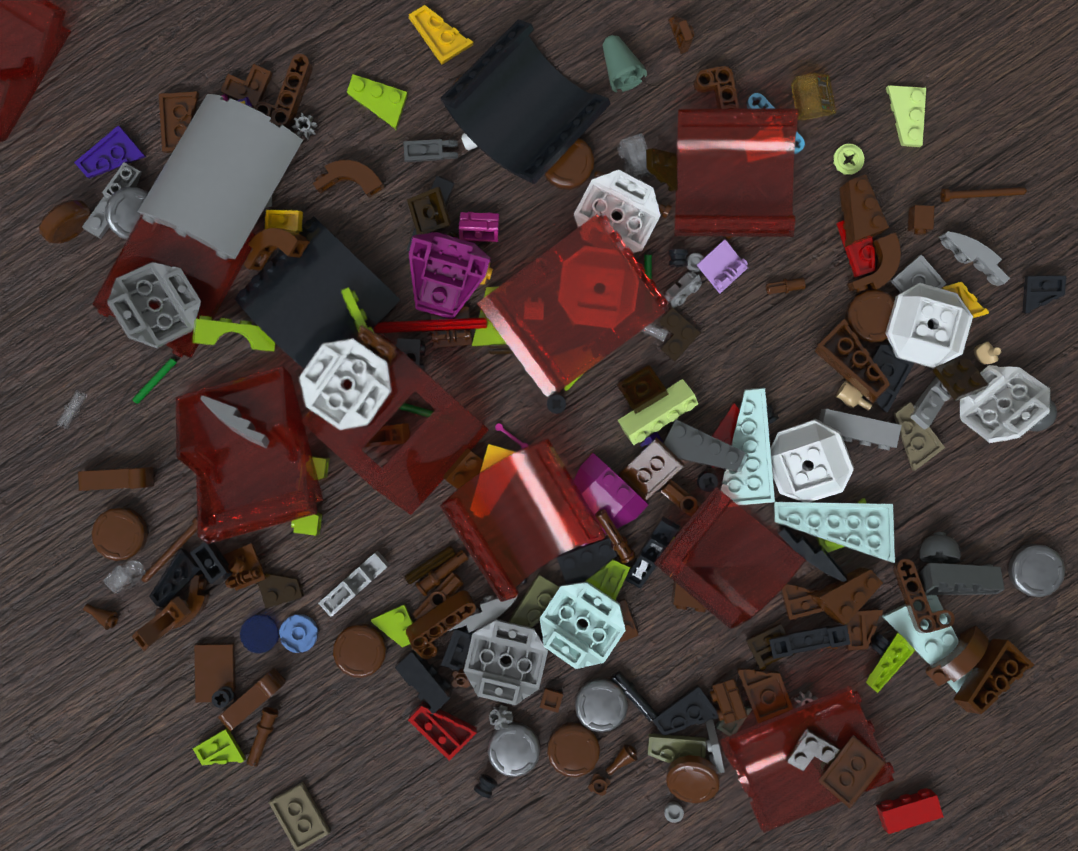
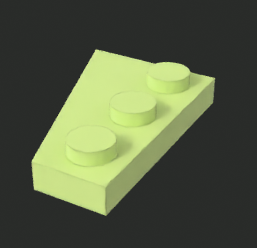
(909, 112)

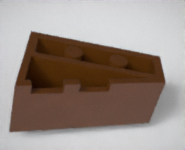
(861, 211)
(846, 598)

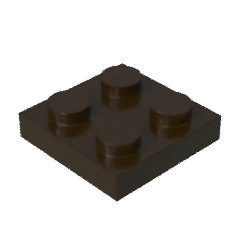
(960, 378)
(642, 389)

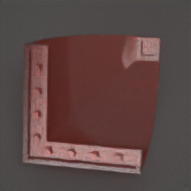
(729, 560)

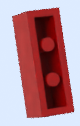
(909, 811)

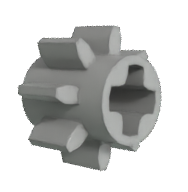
(305, 121)
(803, 697)
(500, 717)

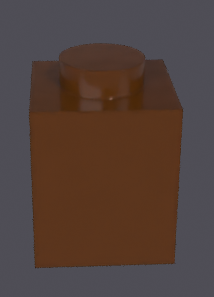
(921, 219)

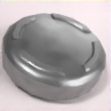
(122, 210)
(1036, 570)
(601, 705)
(514, 750)

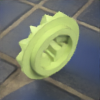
(857, 160)

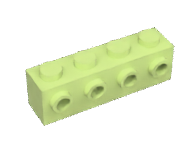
(659, 414)

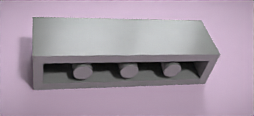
(862, 429)

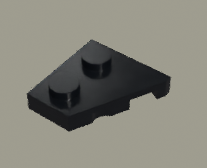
(1041, 290)

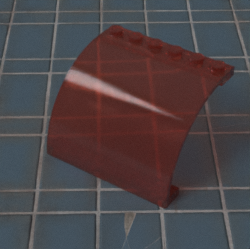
(735, 172)
(520, 516)

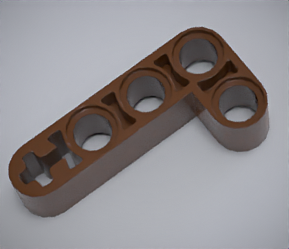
(718, 86)
(288, 91)
(116, 479)
(919, 595)
(439, 621)
(252, 699)

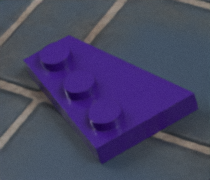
(109, 154)

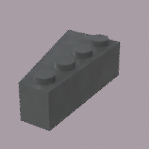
(702, 448)
(961, 579)

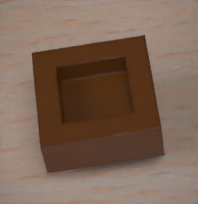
(551, 700)

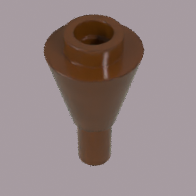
(106, 618)
(625, 756)

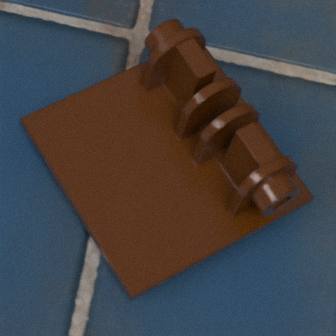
(451, 338)
(376, 345)
(252, 572)

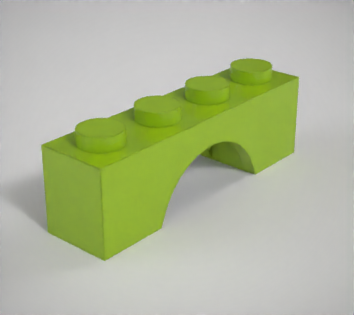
(209, 331)
(312, 524)

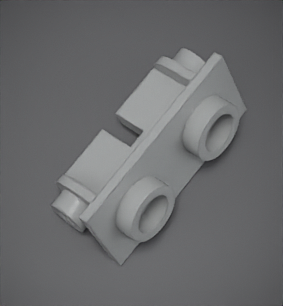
(690, 284)

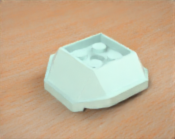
(579, 644)

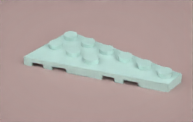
(751, 436)
(852, 525)
(932, 645)

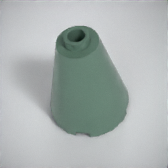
(622, 65)

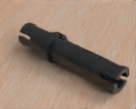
(634, 696)

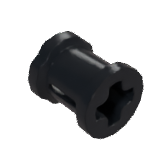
(217, 698)

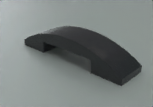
(809, 640)

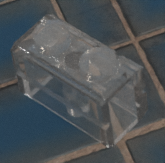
(634, 154)
(124, 576)

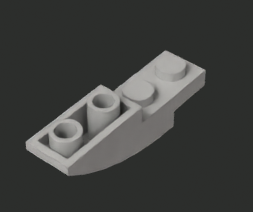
(125, 177)
(971, 250)
(930, 403)
(490, 610)

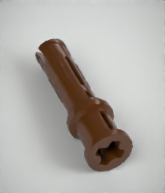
(619, 542)
(434, 578)
(264, 728)

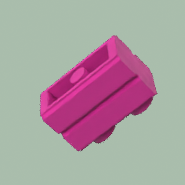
(479, 227)

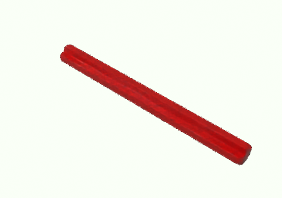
(431, 325)

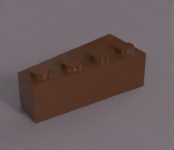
(850, 359)
(992, 676)

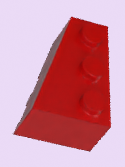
(442, 729)

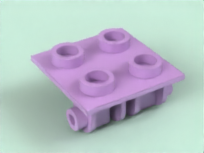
(722, 266)

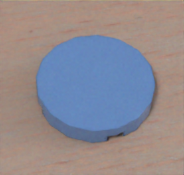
(298, 633)

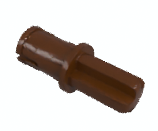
(785, 286)

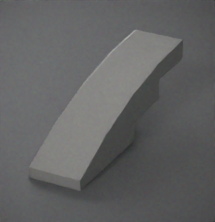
(232, 418)
(354, 583)

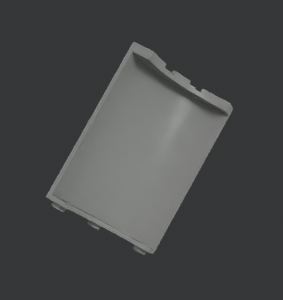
(221, 175)

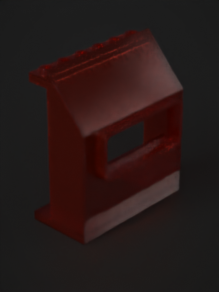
(425, 456)

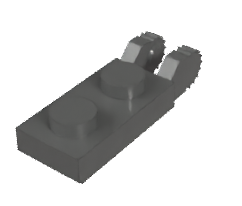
(428, 150)

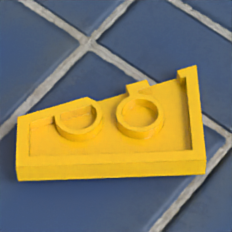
(439, 36)

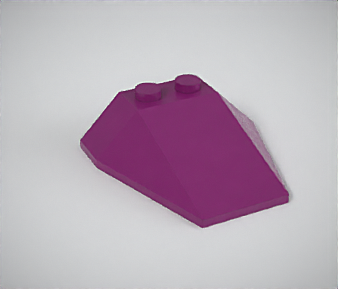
(445, 272)
(607, 491)

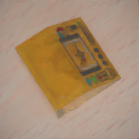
(813, 96)

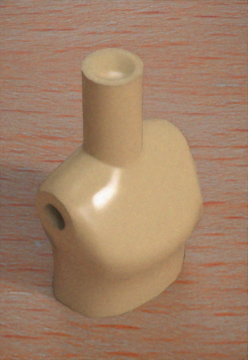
(986, 353)
(852, 396)

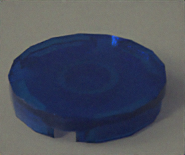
(259, 633)

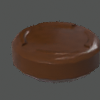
(573, 167)
(64, 221)
(869, 315)
(119, 533)
(359, 650)
(573, 749)
(693, 779)

